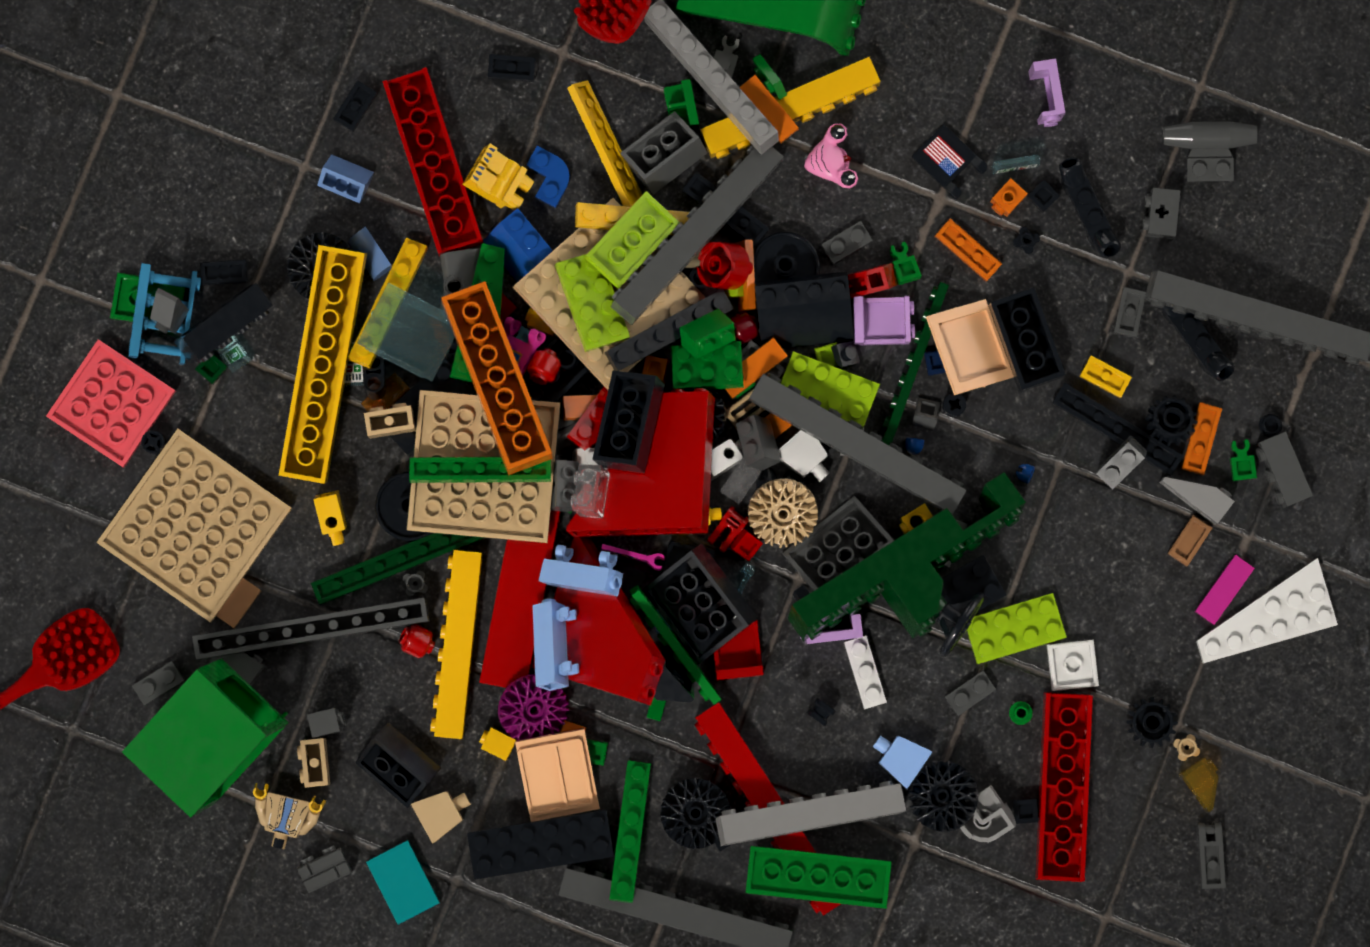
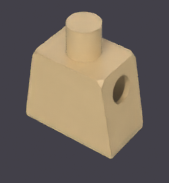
(440, 813)

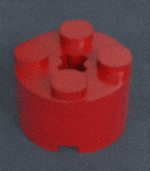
(724, 265)

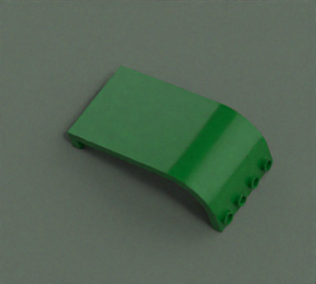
(820, 19)

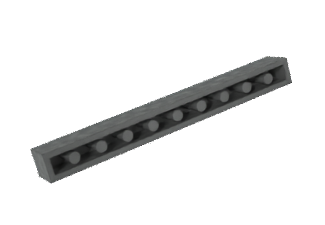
(695, 233)
(1258, 316)
(857, 444)
(311, 629)
(675, 912)

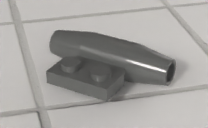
(1210, 145)

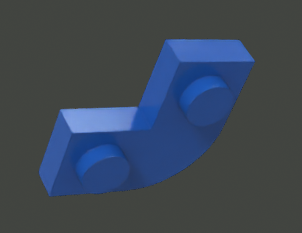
(555, 172)

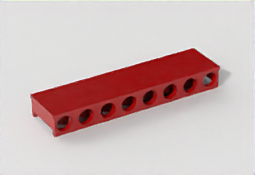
(433, 162)
(511, 628)
(1064, 787)

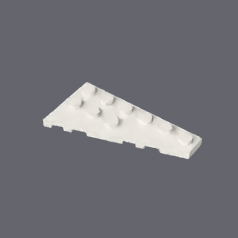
(1284, 612)

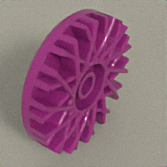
(530, 710)

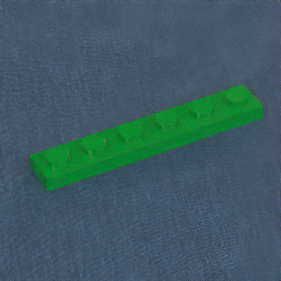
(472, 470)
(667, 638)
(630, 831)

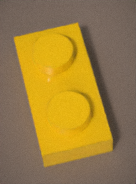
(1105, 376)

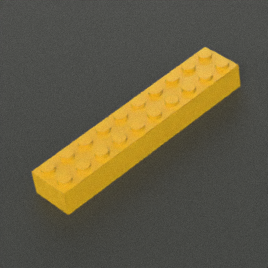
(322, 364)

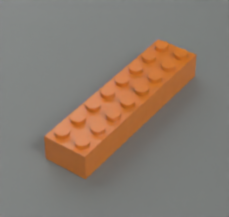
(496, 378)

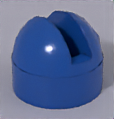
(914, 445)
(1026, 474)

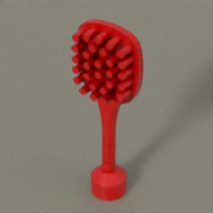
(611, 19)
(68, 655)

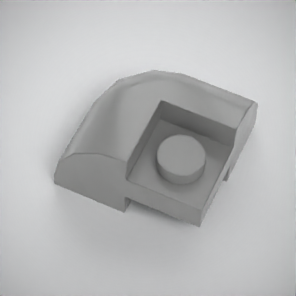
(990, 818)

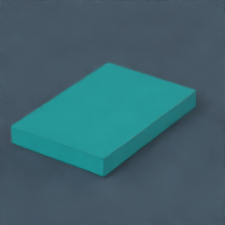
(402, 882)

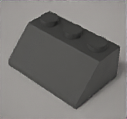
(664, 152)

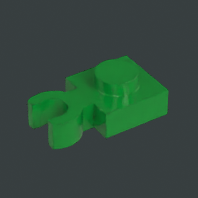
(904, 266)
(1242, 466)

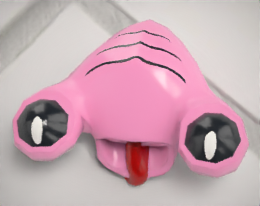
(830, 161)

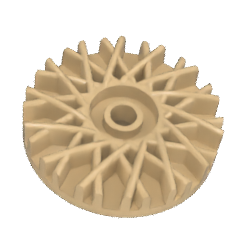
(786, 526)

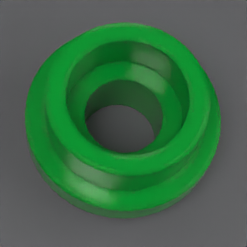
(1013, 713)

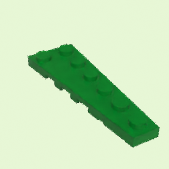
(488, 269)

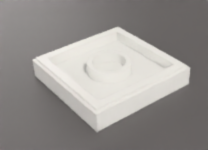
(1072, 665)

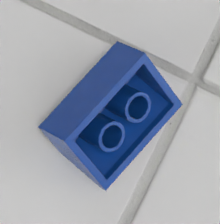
(521, 243)

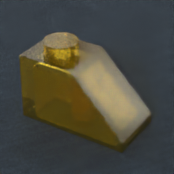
(1202, 781)

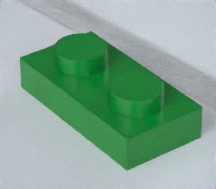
(772, 81)

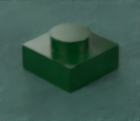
(211, 369)

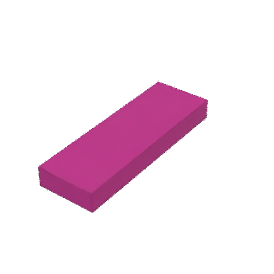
(1224, 589)

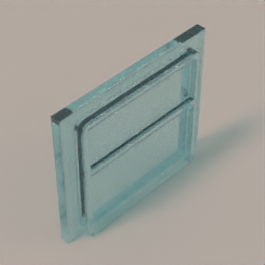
(408, 332)

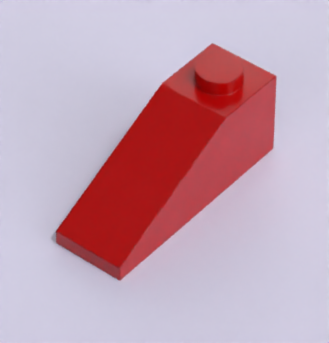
(872, 280)

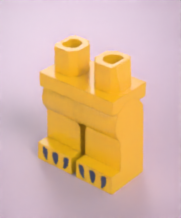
(498, 178)

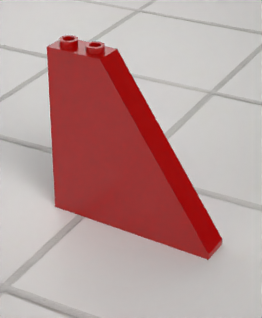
(676, 481)
(609, 638)

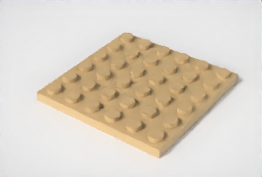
(545, 295)
(500, 510)
(194, 525)

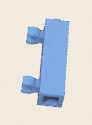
(582, 577)
(551, 645)

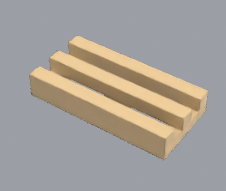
(732, 419)

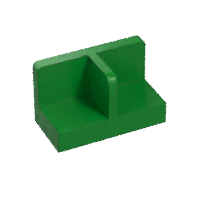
(681, 100)

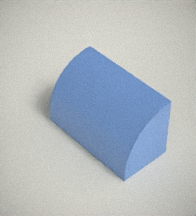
(345, 178)
(376, 261)

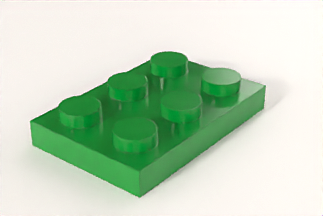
(713, 371)

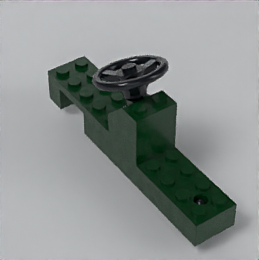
(909, 574)

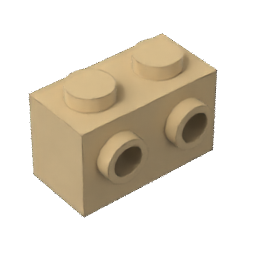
(389, 421)
(314, 762)

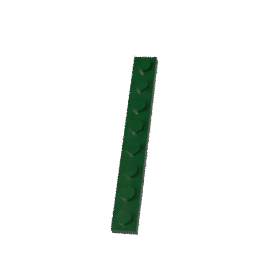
(913, 360)
(388, 565)

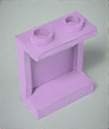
(1049, 71)
(883, 320)
(854, 631)

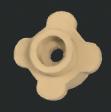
(1180, 745)

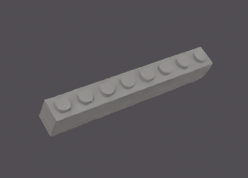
(711, 77)
(810, 814)

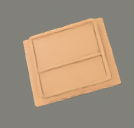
(969, 347)
(557, 775)

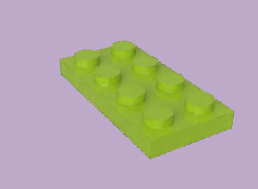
(632, 240)
(590, 303)
(832, 387)
(1015, 628)

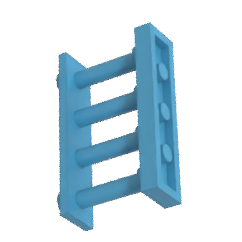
(144, 300)

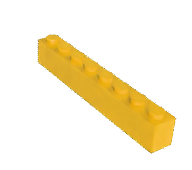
(801, 104)
(458, 644)

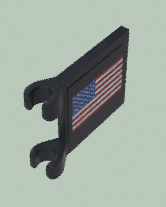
(945, 158)

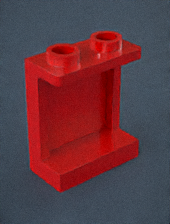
(740, 656)

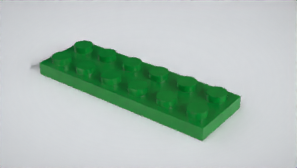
(818, 877)

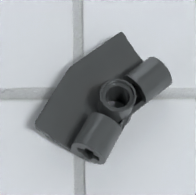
(458, 268)

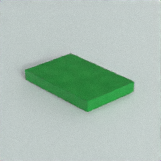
(125, 296)

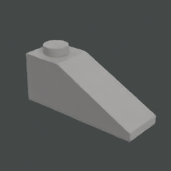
(1205, 499)

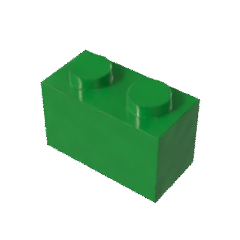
(707, 333)

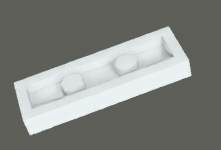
(865, 672)

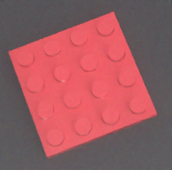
(111, 403)

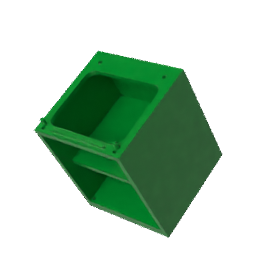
(205, 737)

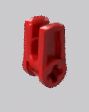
(735, 528)

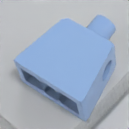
(901, 758)

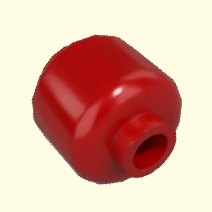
(543, 366)
(416, 641)

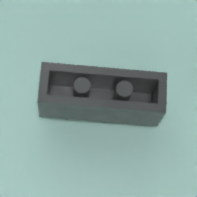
(1283, 470)

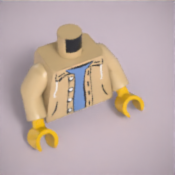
(285, 815)

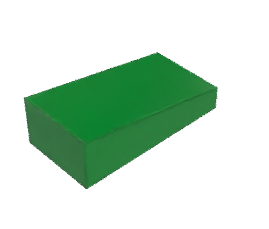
(656, 709)

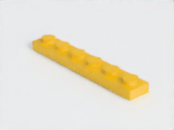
(605, 142)
(606, 216)
(401, 276)

